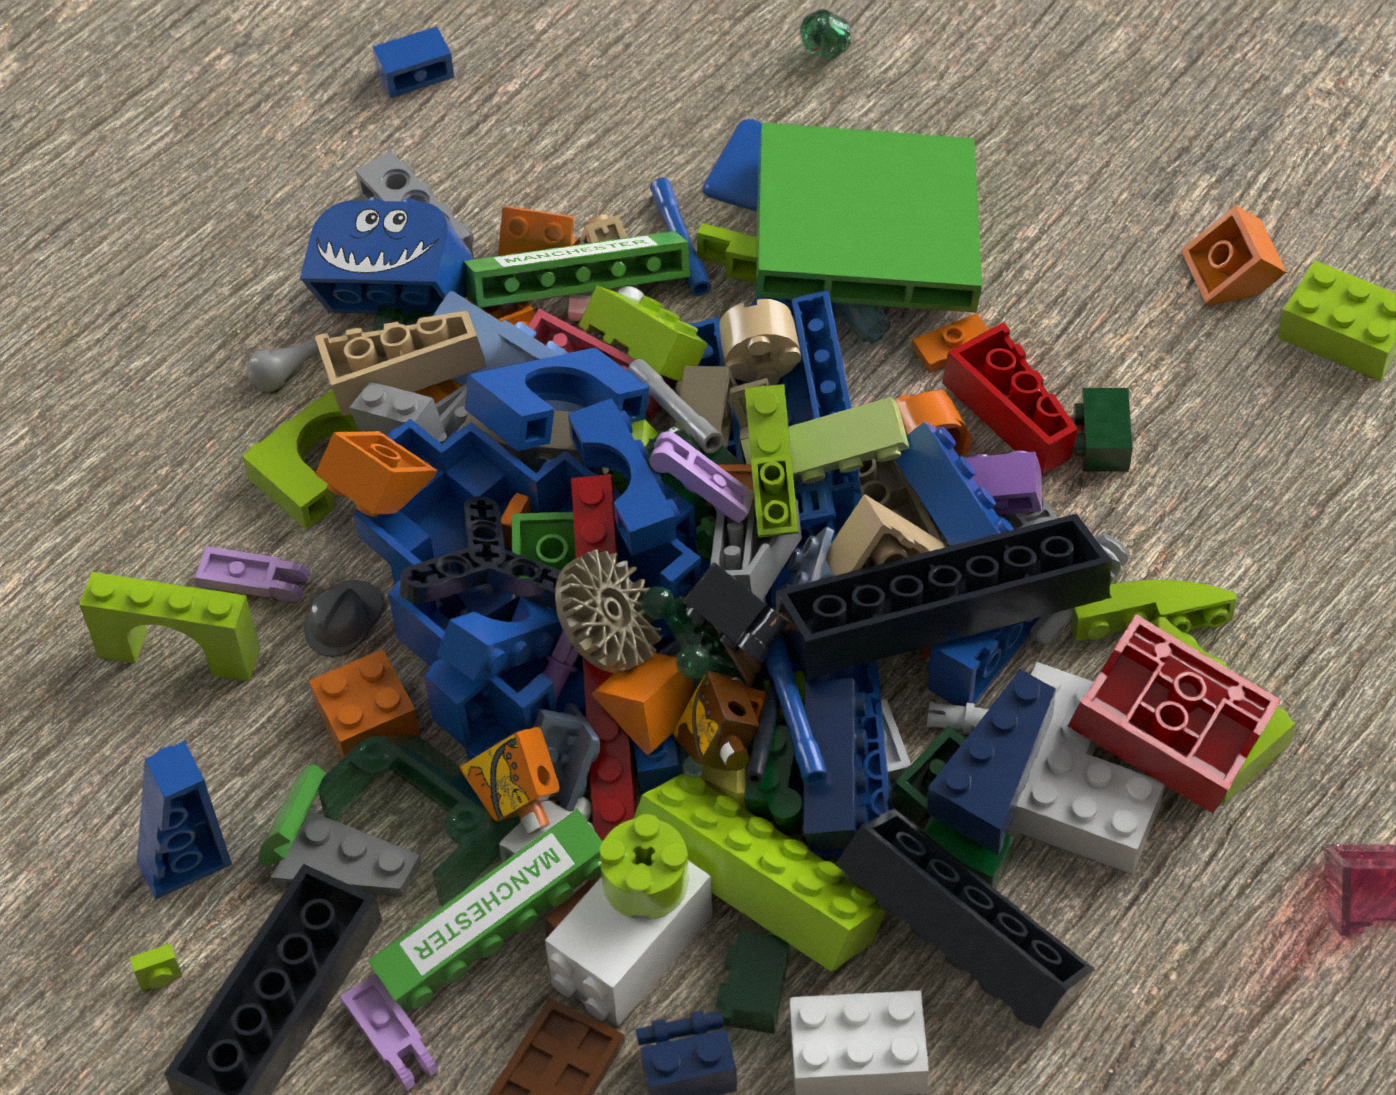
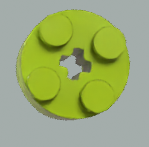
(644, 867)

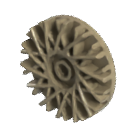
(605, 612)

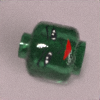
(825, 34)

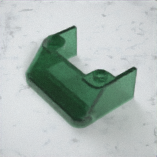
(439, 780)

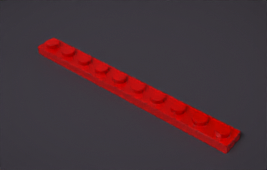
(613, 769)

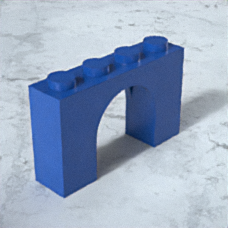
(514, 396)

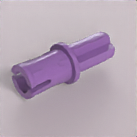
(560, 663)

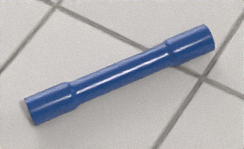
(669, 208)
(805, 747)

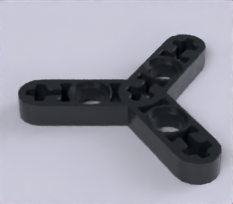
(428, 582)

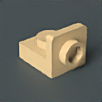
(603, 229)

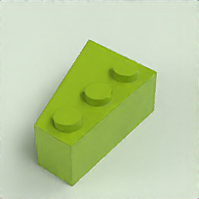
(644, 331)

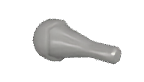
(270, 368)

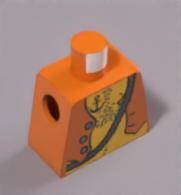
(515, 778)

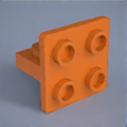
(534, 230)

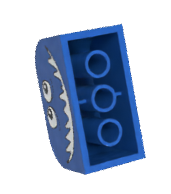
(384, 256)

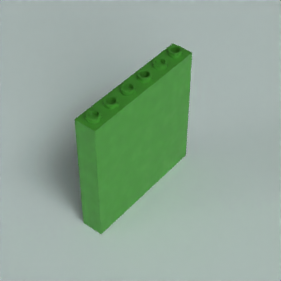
(868, 217)

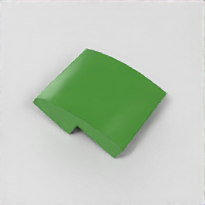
(291, 815)

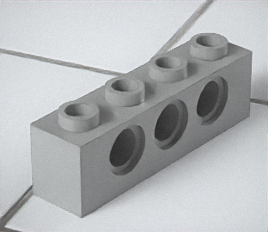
(394, 180)

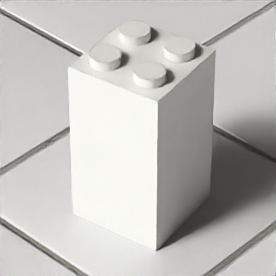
(616, 958)

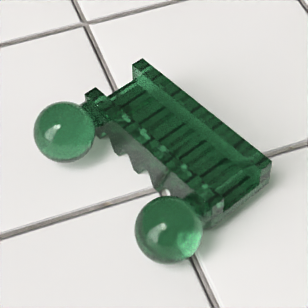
(699, 645)

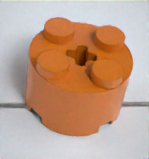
(938, 411)

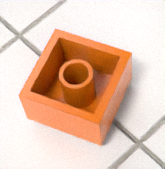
(363, 702)

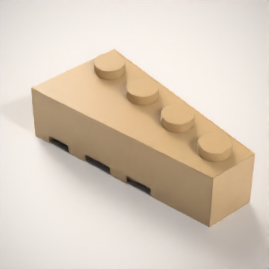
(400, 355)
(876, 537)

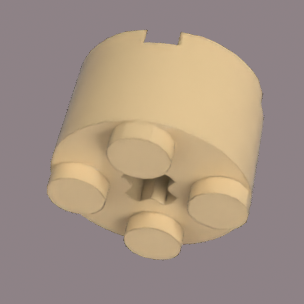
(759, 341)

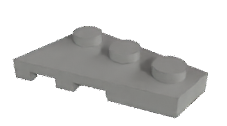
(348, 856)

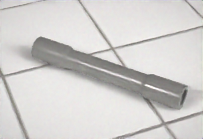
(702, 431)

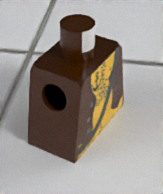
(718, 723)

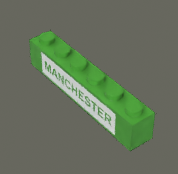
(576, 269)
(489, 912)

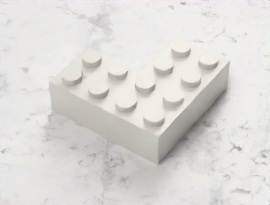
(1081, 798)

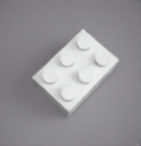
(859, 1044)

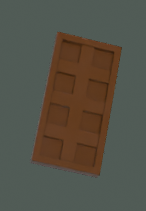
(560, 1055)

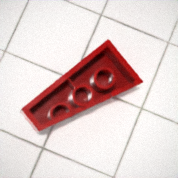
(1010, 397)

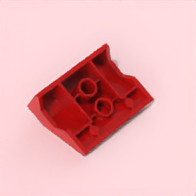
(1174, 713)

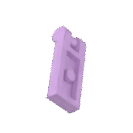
(701, 476)

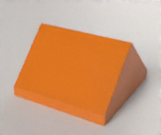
(647, 700)

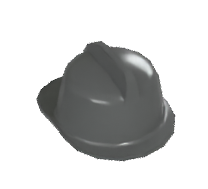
(342, 617)

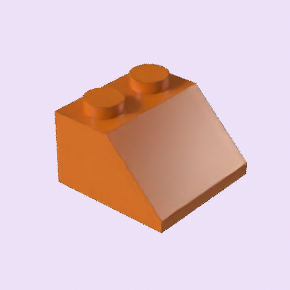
(1233, 258)
(373, 471)

